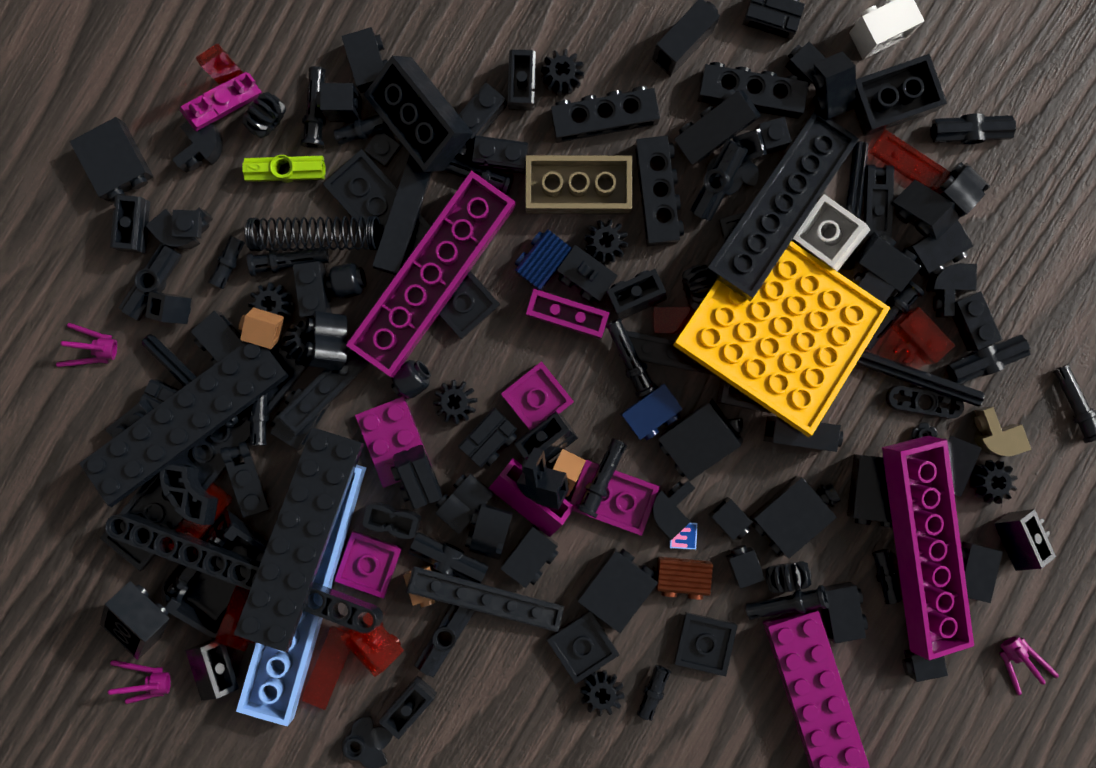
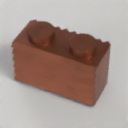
(684, 576)

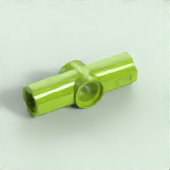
(268, 168)

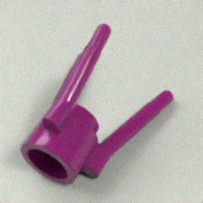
(104, 348)
(1016, 650)
(155, 685)

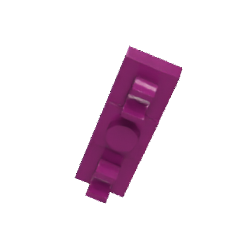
(220, 101)

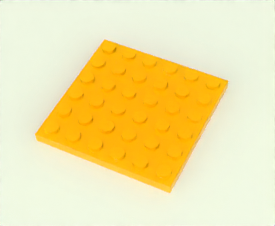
(788, 342)

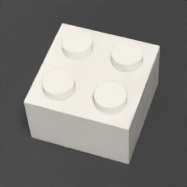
(885, 26)
(831, 233)

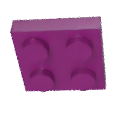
(537, 396)
(368, 564)

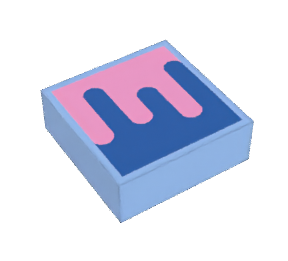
(686, 538)

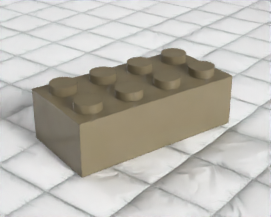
(578, 184)

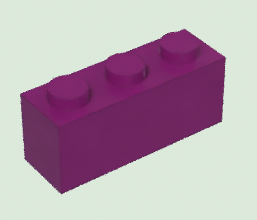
(567, 314)
(543, 517)

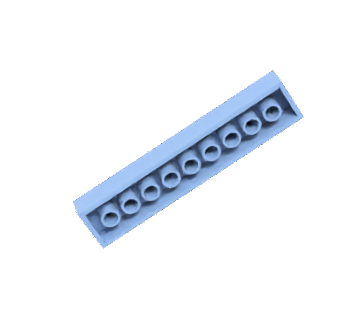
(276, 676)

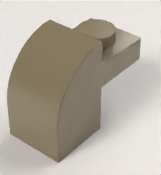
(997, 440)

